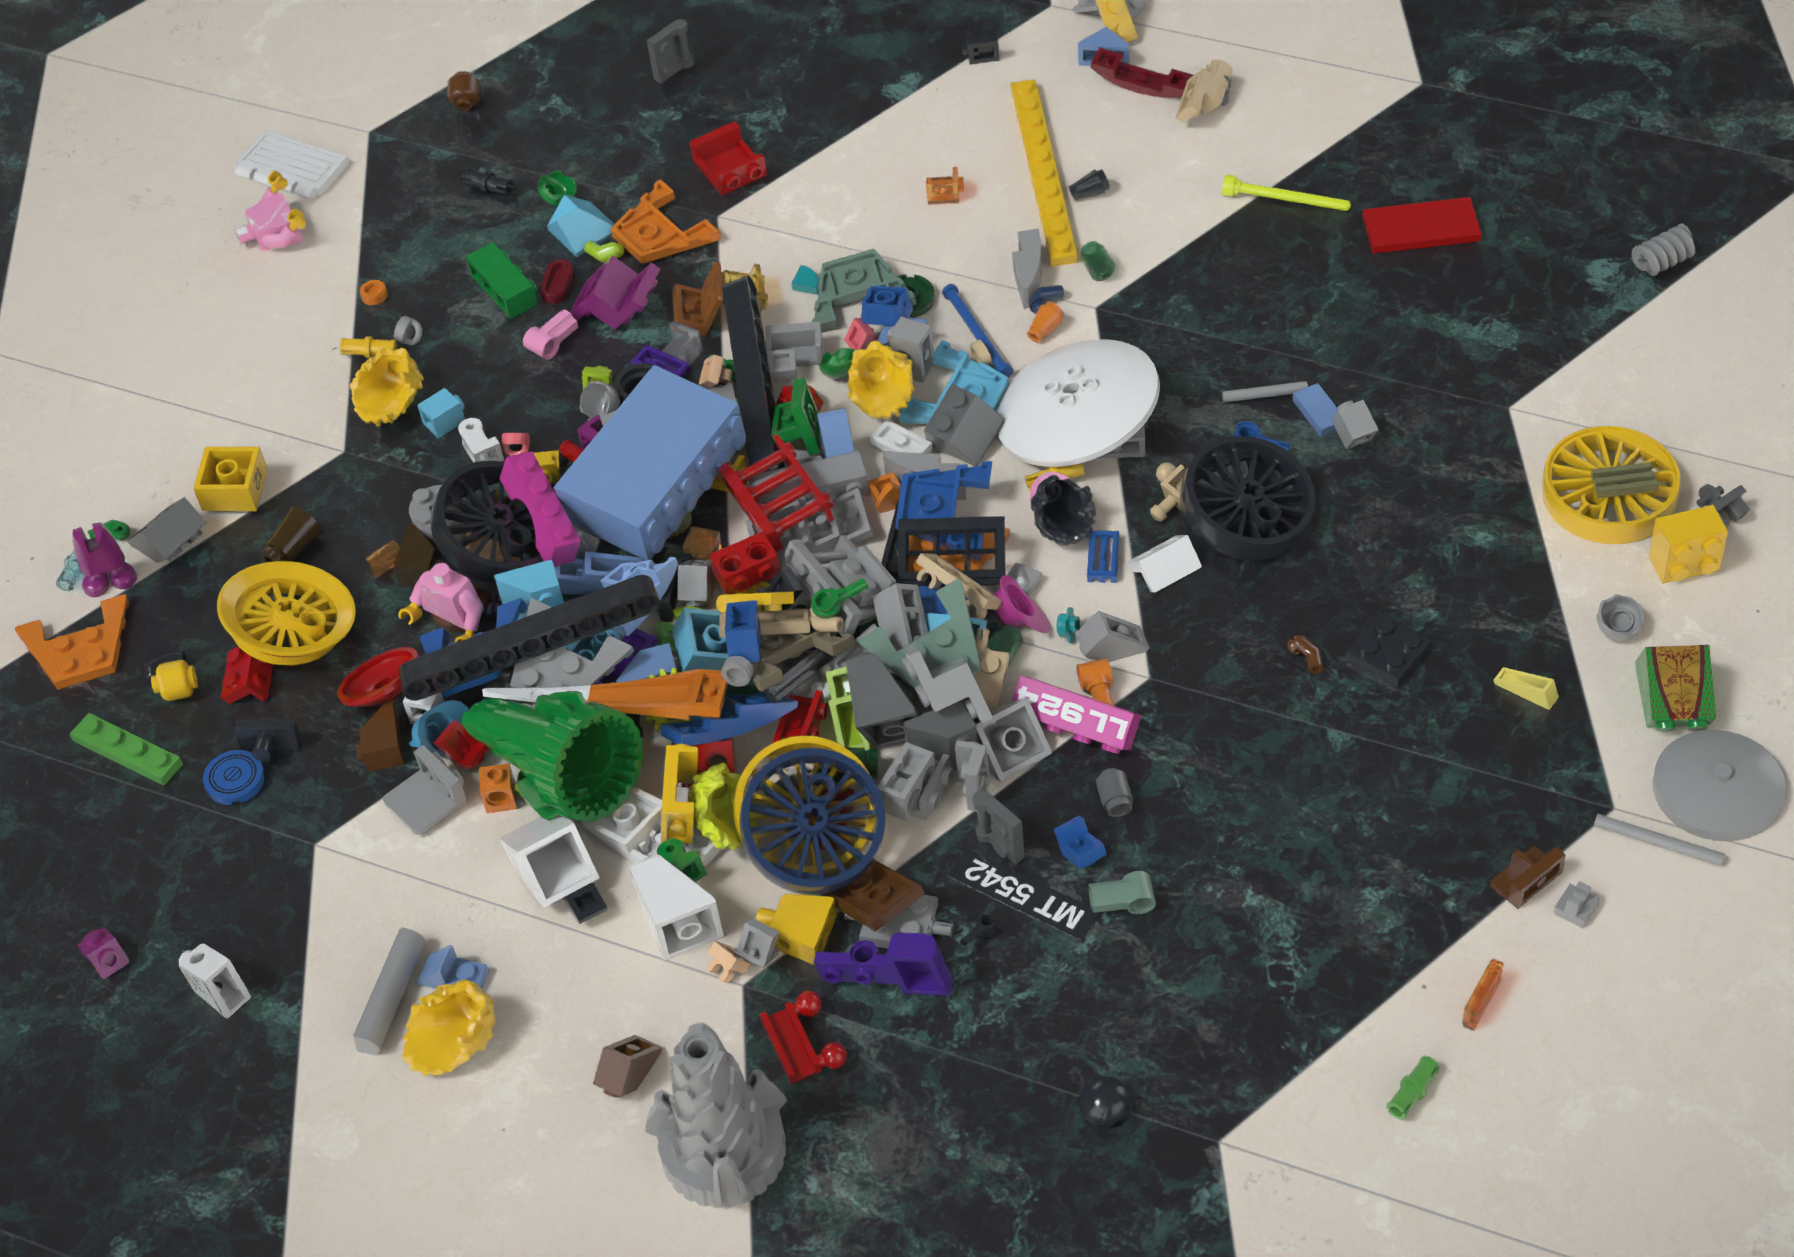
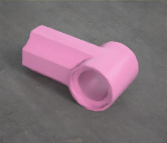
(546, 340)

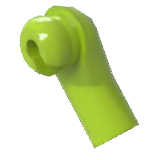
(604, 252)

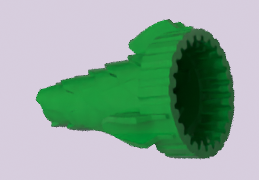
(574, 752)

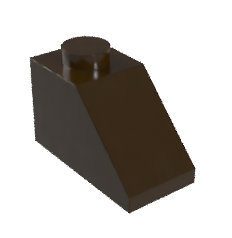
(414, 557)

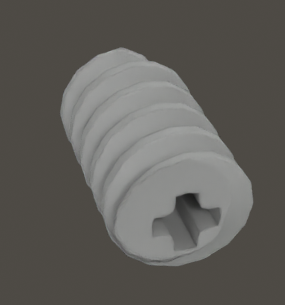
(1664, 250)

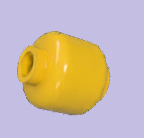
(174, 680)

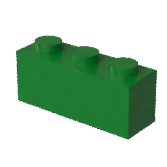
(502, 280)

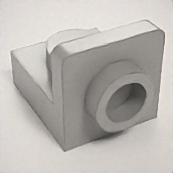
(758, 943)

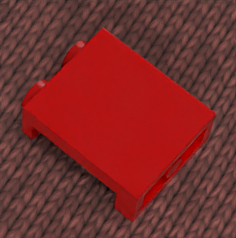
(727, 159)

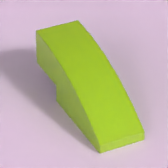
(842, 710)

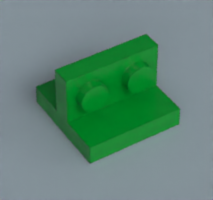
(798, 418)

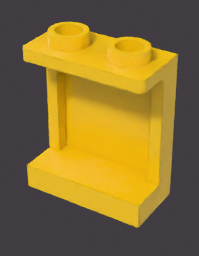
(678, 816)

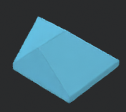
(577, 223)

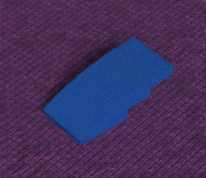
(738, 715)

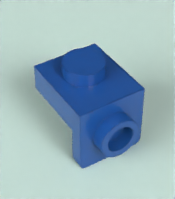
(1078, 844)

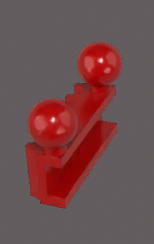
(792, 1043)

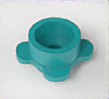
(1068, 624)

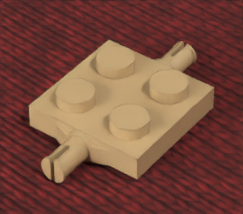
(994, 670)

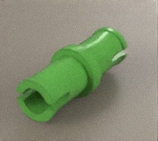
(1413, 1087)

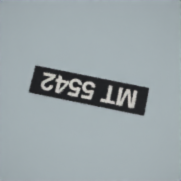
(1024, 894)

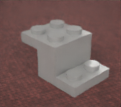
(946, 684)

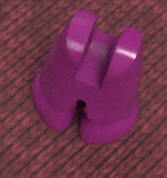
(100, 556)

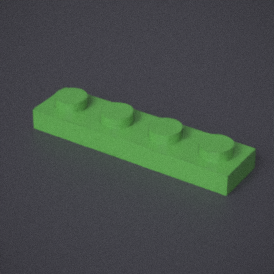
(126, 749)

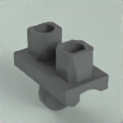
(1731, 502)

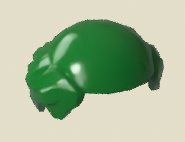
(555, 186)
(837, 365)

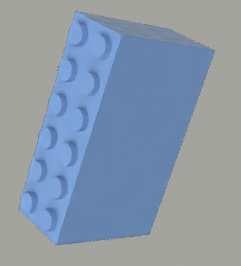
(651, 462)

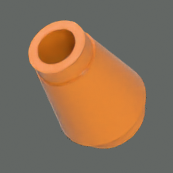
(1045, 321)

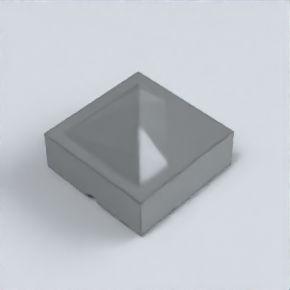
(1026, 577)

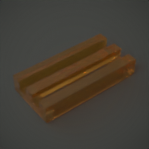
(1482, 994)

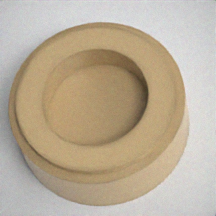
(980, 352)

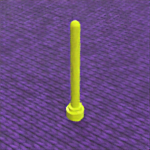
(1234, 186)

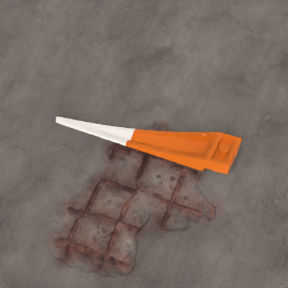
(669, 696)

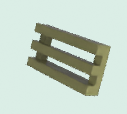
(1622, 477)

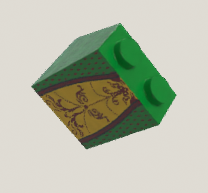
(1676, 686)

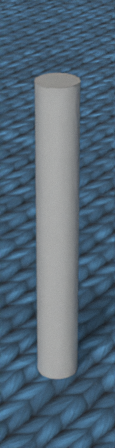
(1263, 392)

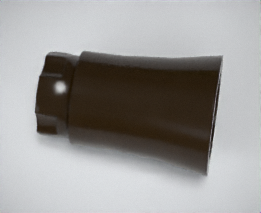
(291, 537)

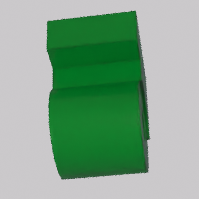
(687, 863)

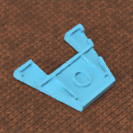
(968, 375)

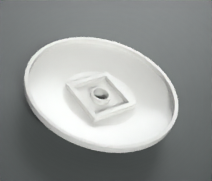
(1059, 429)

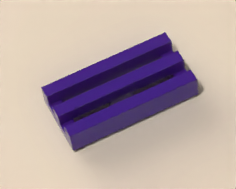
(661, 359)

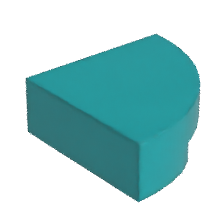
(805, 280)

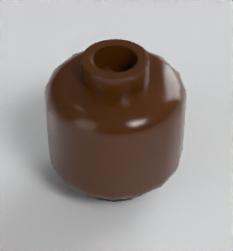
(463, 90)

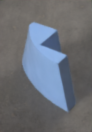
(659, 573)

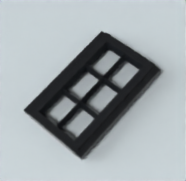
(958, 525)

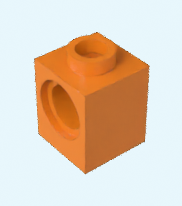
(497, 788)

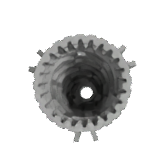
(717, 1132)

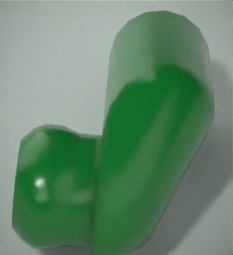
(118, 529)

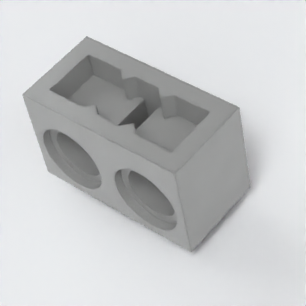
(906, 780)

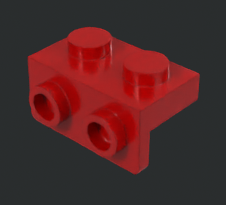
(245, 676)
(803, 719)

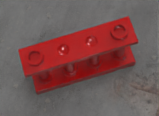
(760, 514)

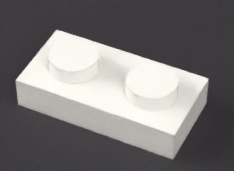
(895, 438)

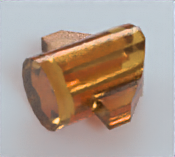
(383, 558)

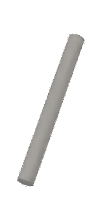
(1659, 839)

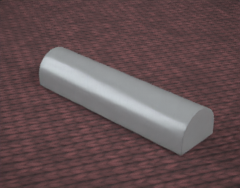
(388, 991)

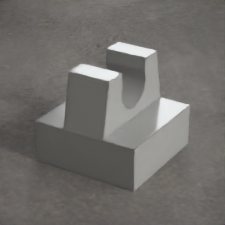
(782, 364)
(1577, 904)

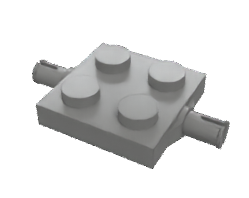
(916, 918)

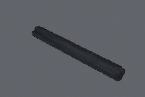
(801, 672)

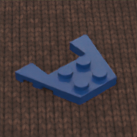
(935, 496)
(440, 638)

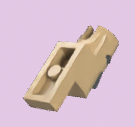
(1206, 90)

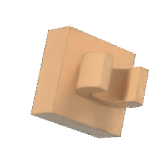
(714, 373)
(726, 957)

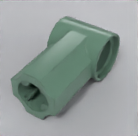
(1130, 893)

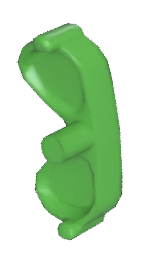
(664, 630)

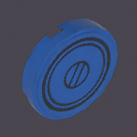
(233, 777)

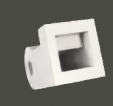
(477, 444)

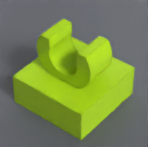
(599, 373)

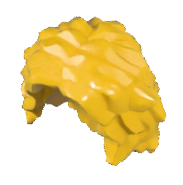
(880, 380)
(385, 386)
(448, 1027)

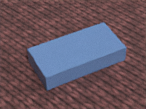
(1316, 408)

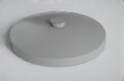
(1719, 785)

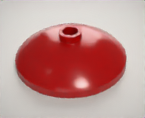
(375, 679)

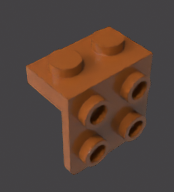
(699, 307)

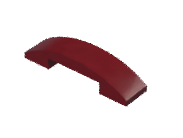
(1138, 79)

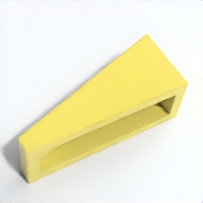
(1529, 686)

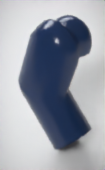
(1044, 294)

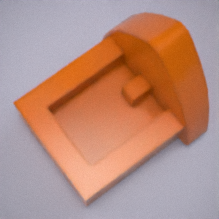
(885, 492)

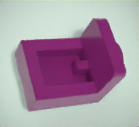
(103, 952)

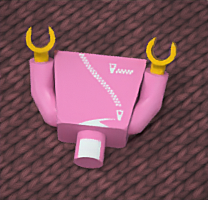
(271, 218)
(448, 597)

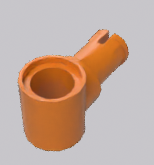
(1096, 679)

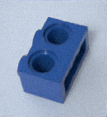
(743, 630)

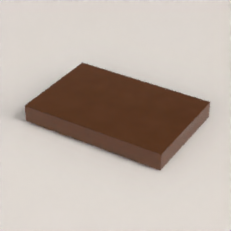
(876, 896)

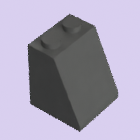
(878, 701)

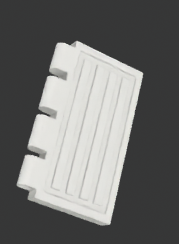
(304, 166)

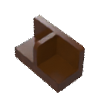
(1528, 874)

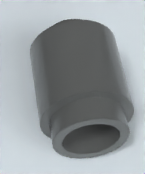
(1114, 792)

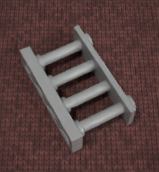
(814, 577)

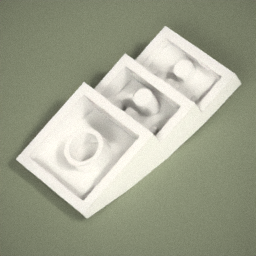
(636, 830)

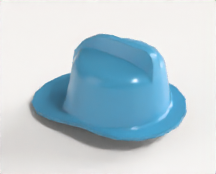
(434, 722)

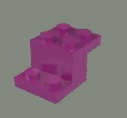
(615, 293)

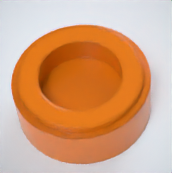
(373, 292)

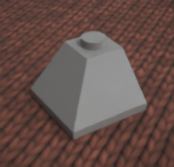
(1012, 738)

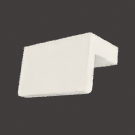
(1166, 562)

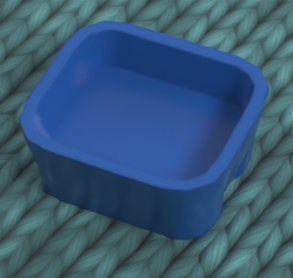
(885, 305)

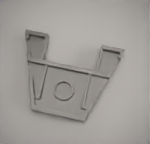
(565, 667)

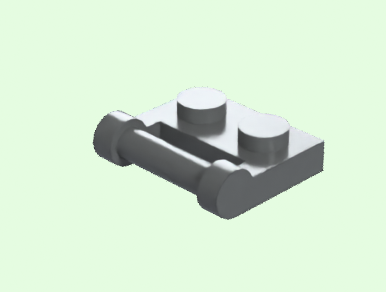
(663, 53)
(1004, 832)

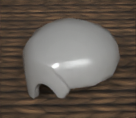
(599, 399)
(1620, 617)

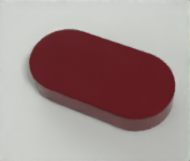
(557, 281)

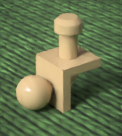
(1171, 482)

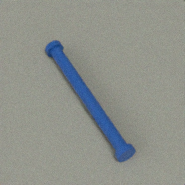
(950, 293)

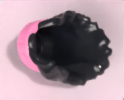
(1062, 508)

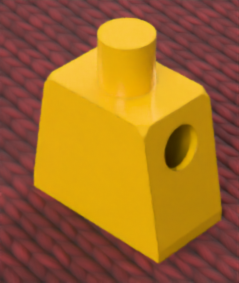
(802, 924)

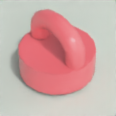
(515, 438)

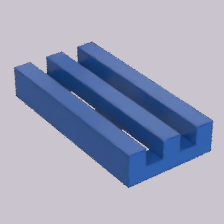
(1102, 574)

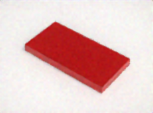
(1421, 225)

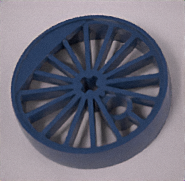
(797, 880)

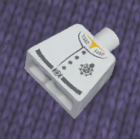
(208, 966)

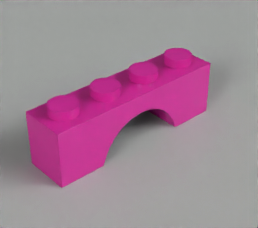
(553, 529)

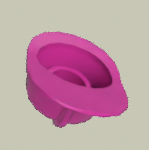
(1018, 608)

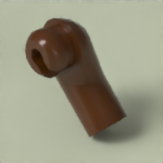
(1312, 652)

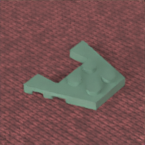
(848, 281)
(938, 646)

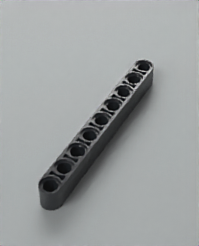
(751, 368)
(528, 637)

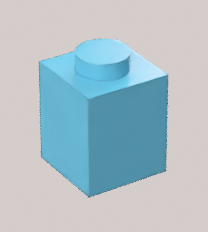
(441, 412)

